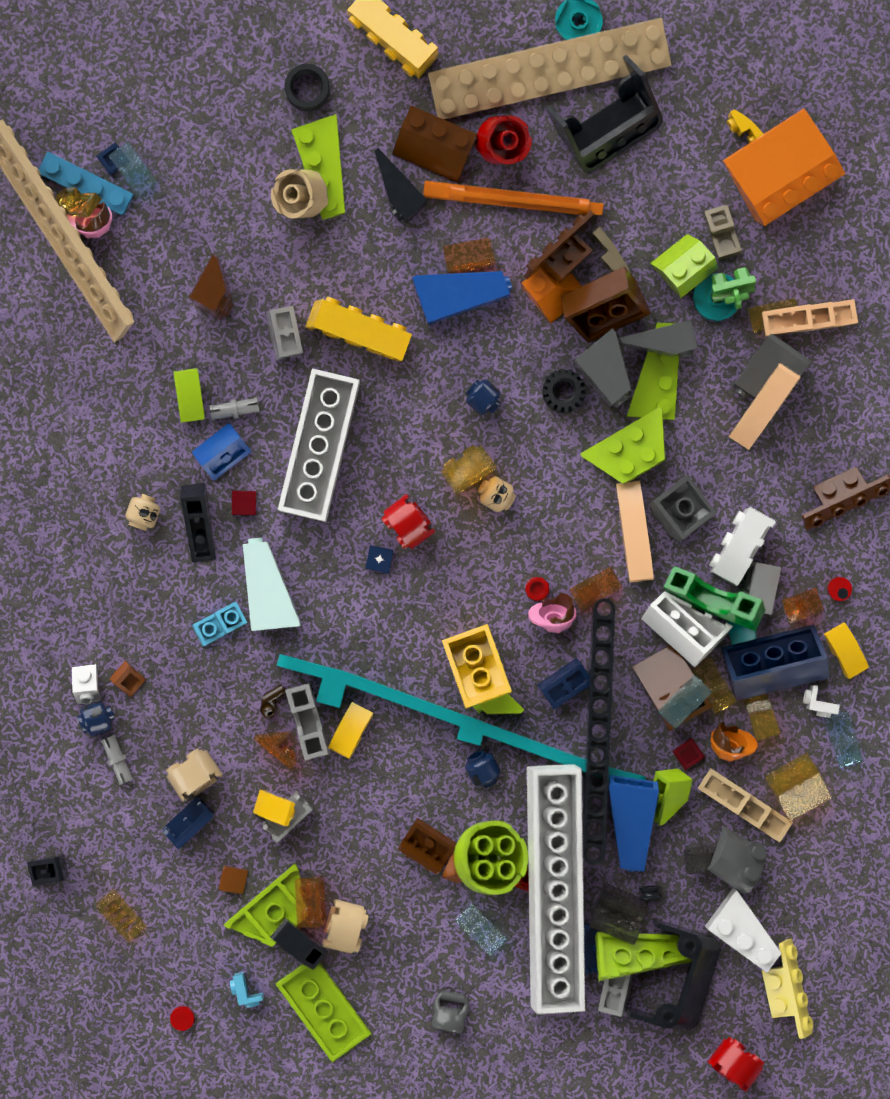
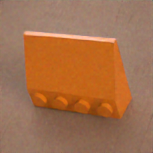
(783, 167)

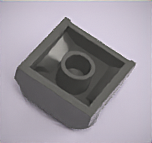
(682, 509)
(738, 861)

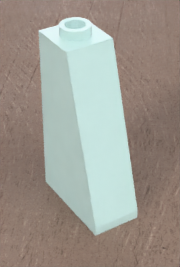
(267, 593)

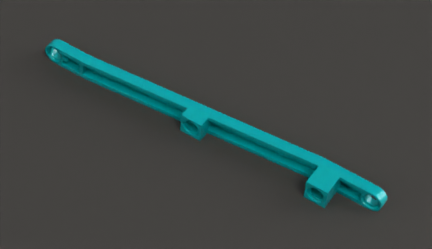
(470, 730)

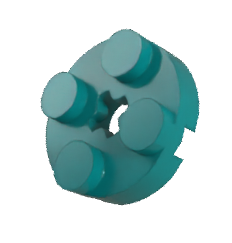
(573, 8)
(704, 304)

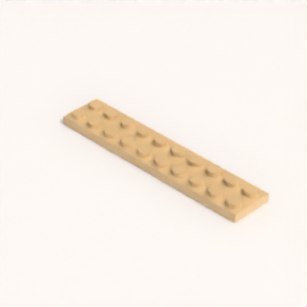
(548, 69)
(62, 236)

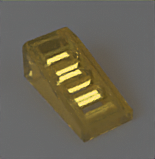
(109, 897)

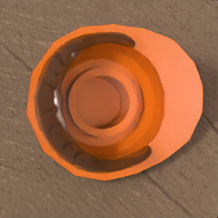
(732, 743)

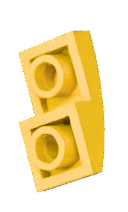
(742, 125)
(847, 650)
(350, 730)
(274, 808)

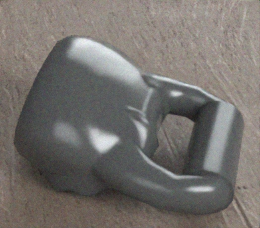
(448, 1018)

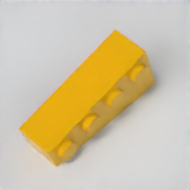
(359, 329)

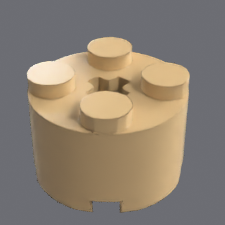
(299, 193)
(194, 774)
(344, 926)

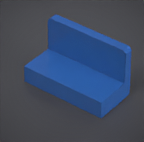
(221, 451)

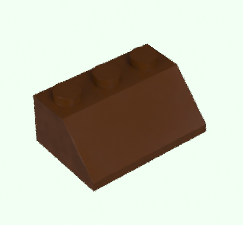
(434, 144)
(213, 291)
(605, 304)

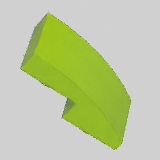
(188, 395)

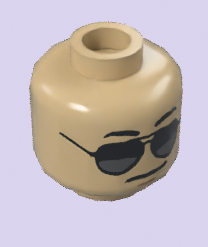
(496, 494)
(142, 512)

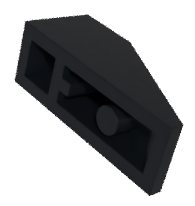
(401, 193)
(198, 522)

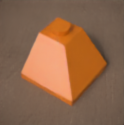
(547, 292)

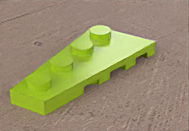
(321, 153)
(656, 385)
(649, 953)

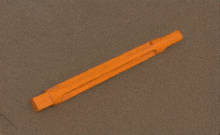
(510, 198)

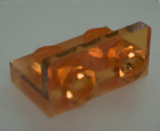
(310, 901)

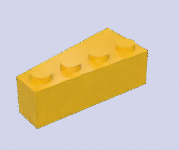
(393, 35)

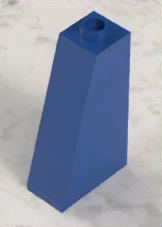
(457, 293)
(633, 816)

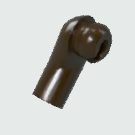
(269, 700)

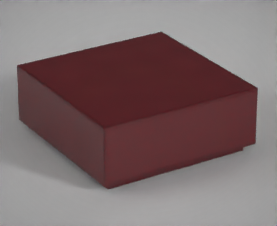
(244, 502)
(688, 754)

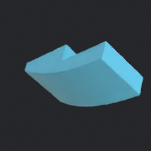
(219, 624)

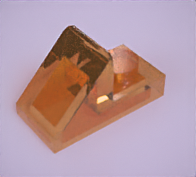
(595, 588)
(802, 605)
(271, 743)

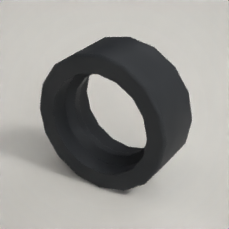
(301, 70)

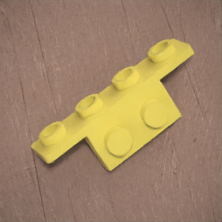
(786, 990)

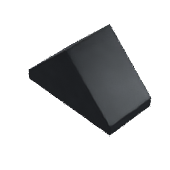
(48, 870)

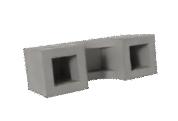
(307, 721)

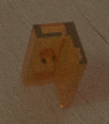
(468, 255)

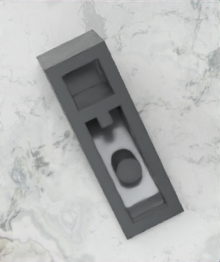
(667, 340)

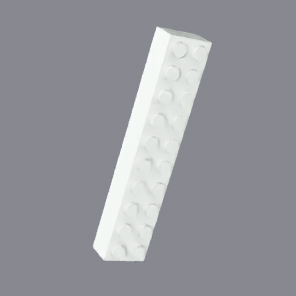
(555, 888)

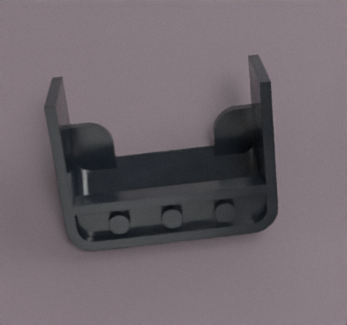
(613, 127)
(687, 1012)

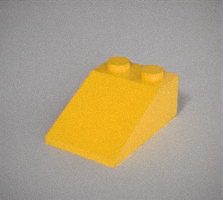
(476, 666)

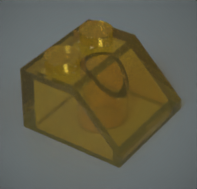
(468, 470)
(798, 787)

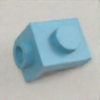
(239, 988)

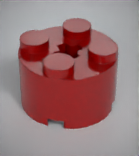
(499, 129)
(408, 522)
(735, 1064)

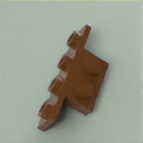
(565, 254)
(843, 494)

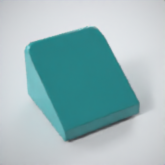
(740, 634)

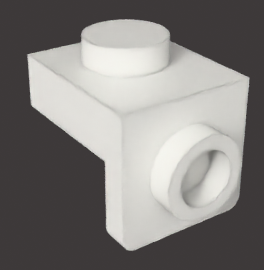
(85, 684)
(823, 708)

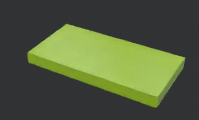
(323, 1010)

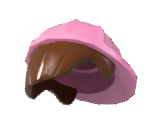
(96, 224)
(554, 614)

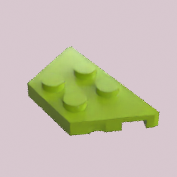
(631, 449)
(268, 909)

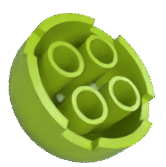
(502, 857)

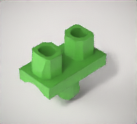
(734, 290)

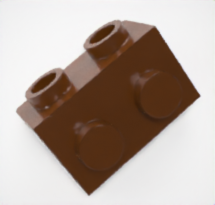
(427, 846)

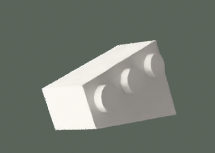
(741, 545)
(685, 628)
(743, 932)

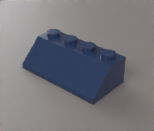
(775, 662)

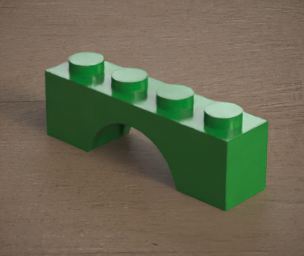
(734, 607)

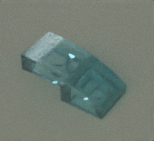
(133, 169)
(684, 701)
(843, 739)
(481, 929)

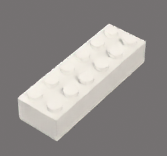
(319, 445)

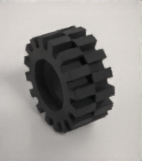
(564, 405)

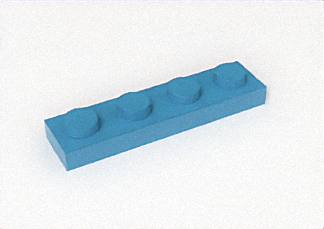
(70, 176)

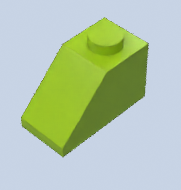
(500, 705)
(672, 794)

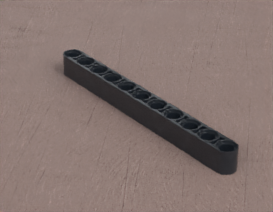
(603, 742)

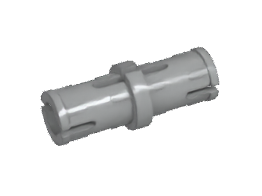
(234, 408)
(117, 759)

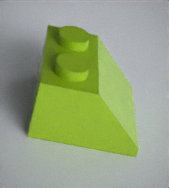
(685, 265)

